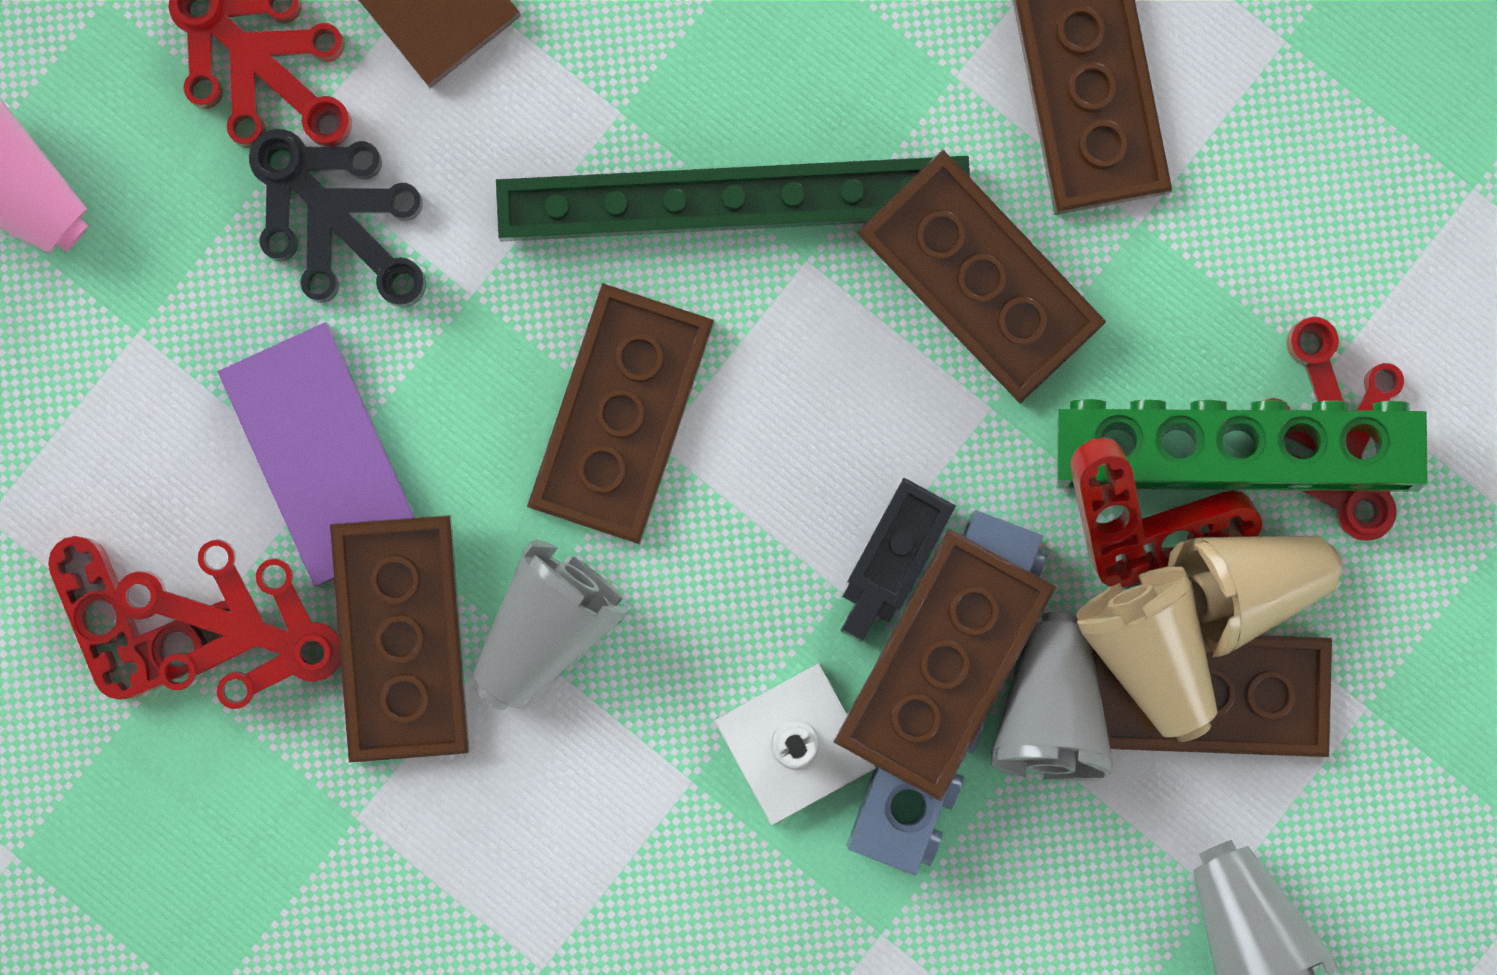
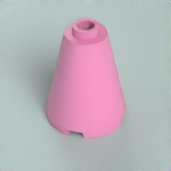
(33, 194)

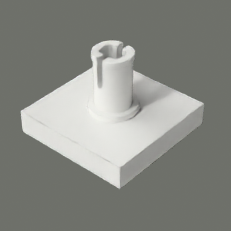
(788, 744)

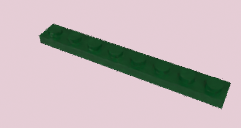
(700, 199)

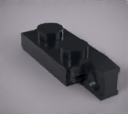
(894, 556)

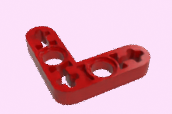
(1131, 532)
(142, 649)

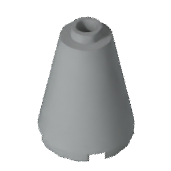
(543, 625)
(1054, 708)
(1252, 920)

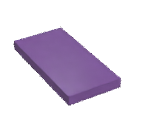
(314, 442)

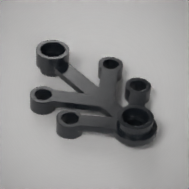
(331, 210)

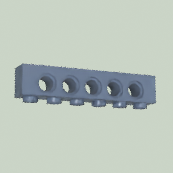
(916, 842)

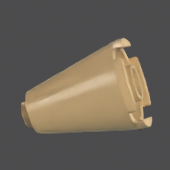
(1254, 583)
(1155, 649)

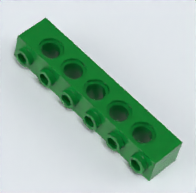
(1396, 430)

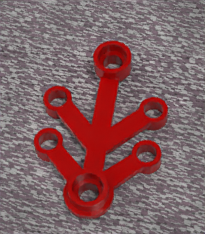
(252, 55)
(1327, 389)
(240, 628)

